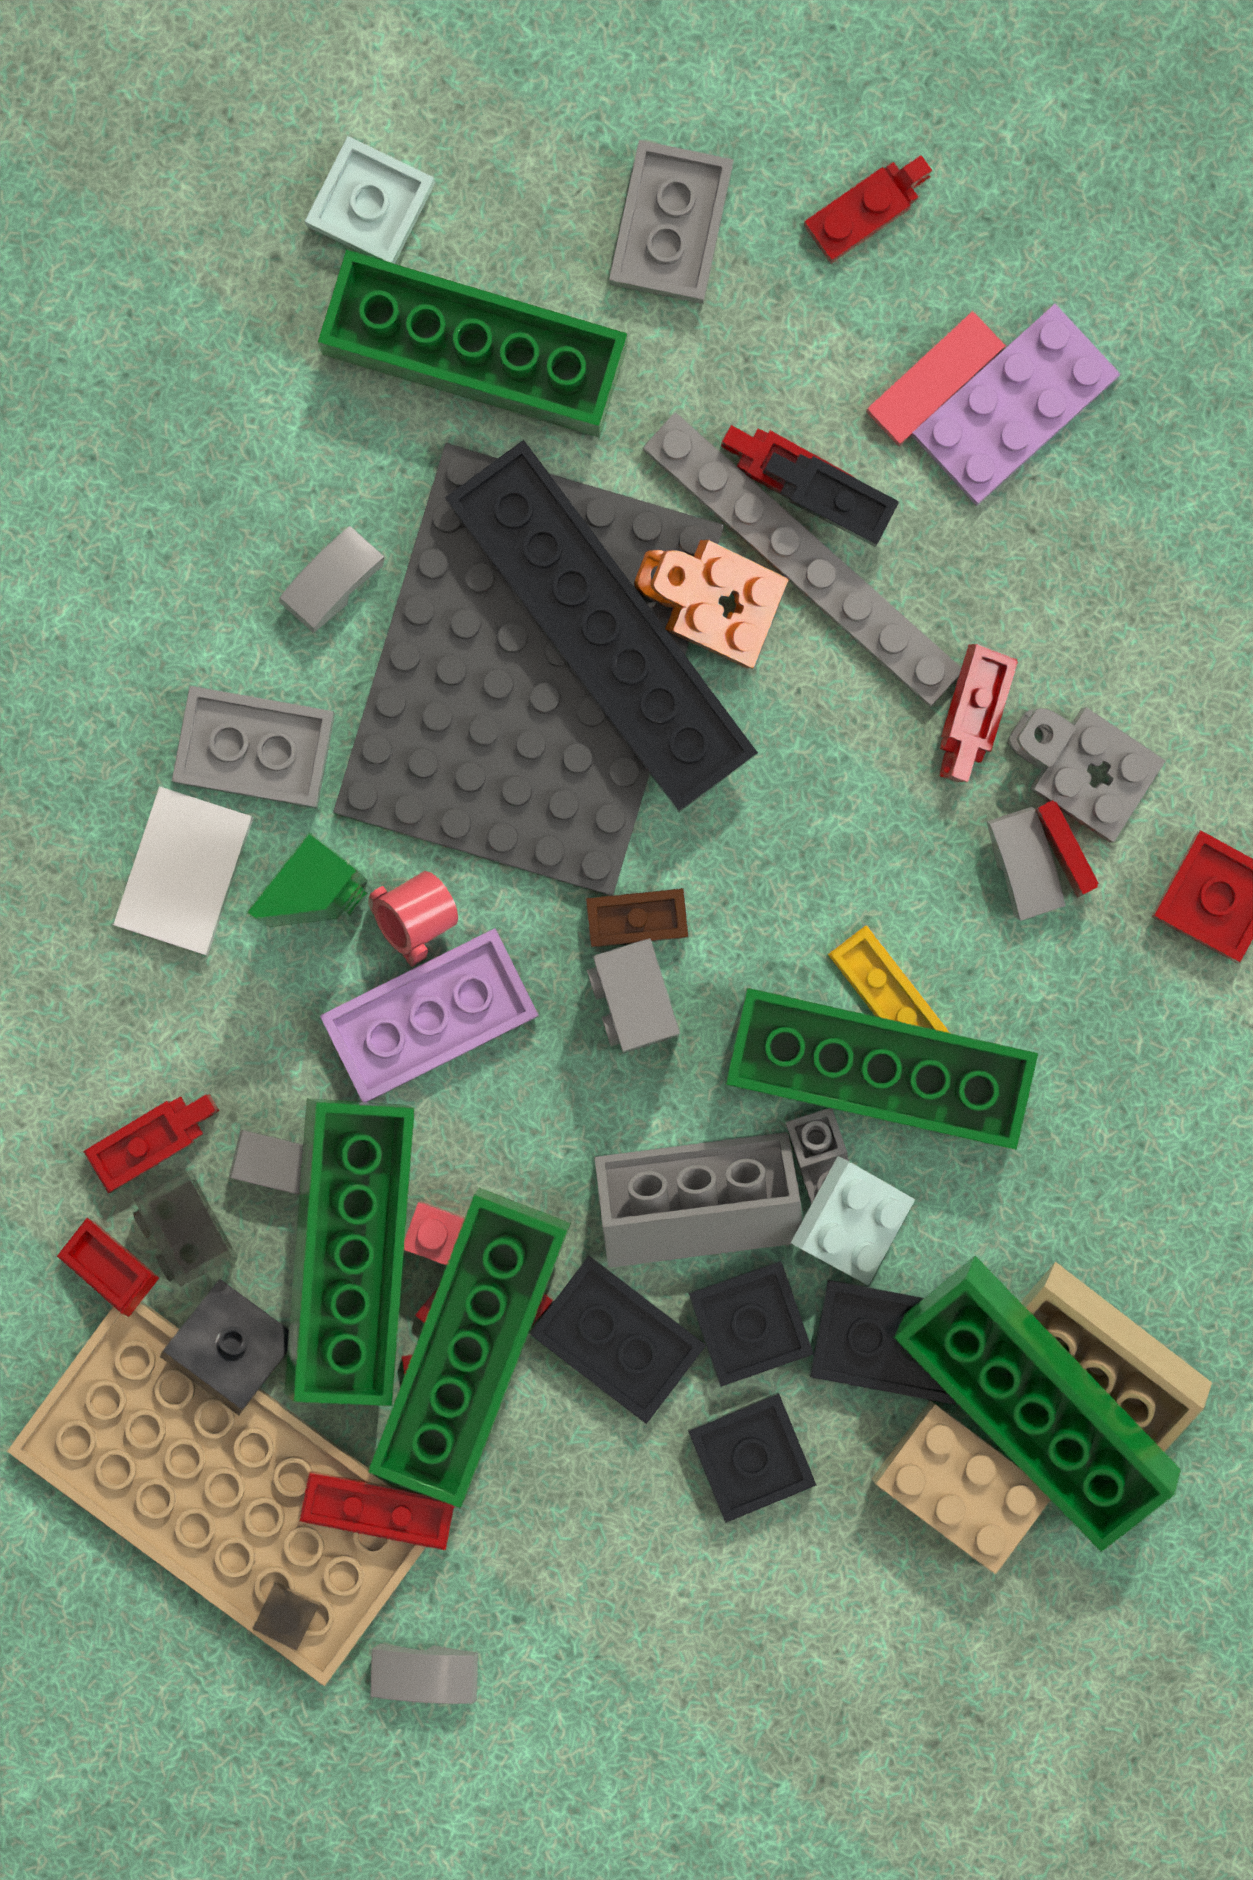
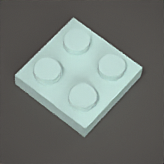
(370, 201)
(852, 1220)

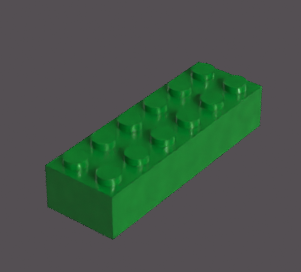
(472, 343)
(881, 1068)
(349, 1252)
(469, 1347)
(1038, 1404)

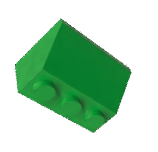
(310, 888)

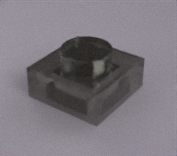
(286, 1616)

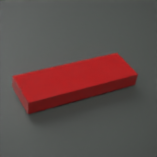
(376, 1510)

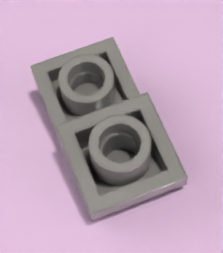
(330, 577)
(1026, 862)
(816, 1146)
(267, 1161)
(424, 1676)

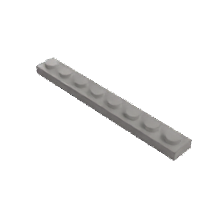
(802, 559)

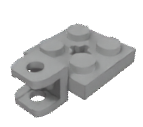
(1064, 759)

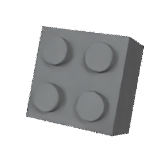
(635, 996)

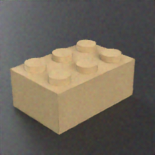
(961, 1487)

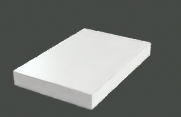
(183, 871)

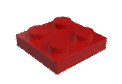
(1211, 897)

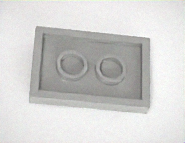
(671, 221)
(253, 747)

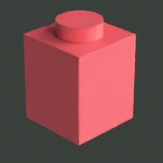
(433, 1232)

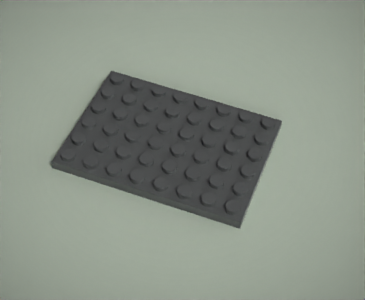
(478, 718)

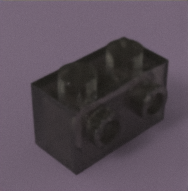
(184, 1229)

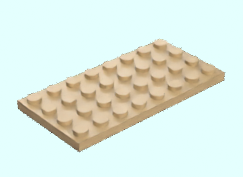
(209, 1487)

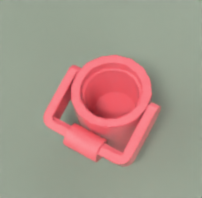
(414, 914)

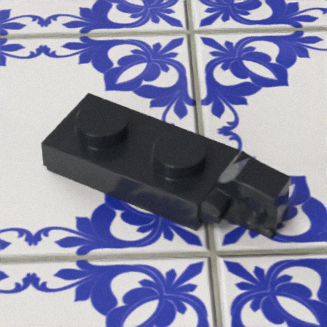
(833, 496)

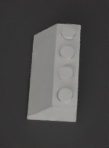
(698, 1199)

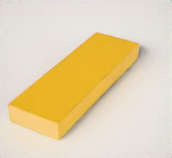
(882, 982)

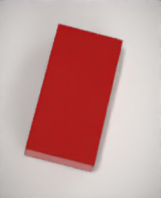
(1066, 849)
(108, 1267)

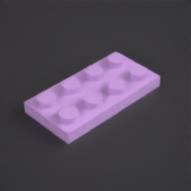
(1015, 404)
(429, 1016)

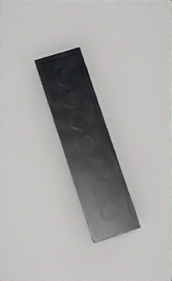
(601, 626)

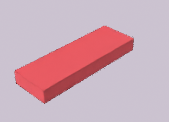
(935, 378)

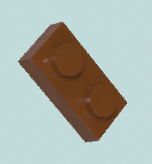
(637, 917)

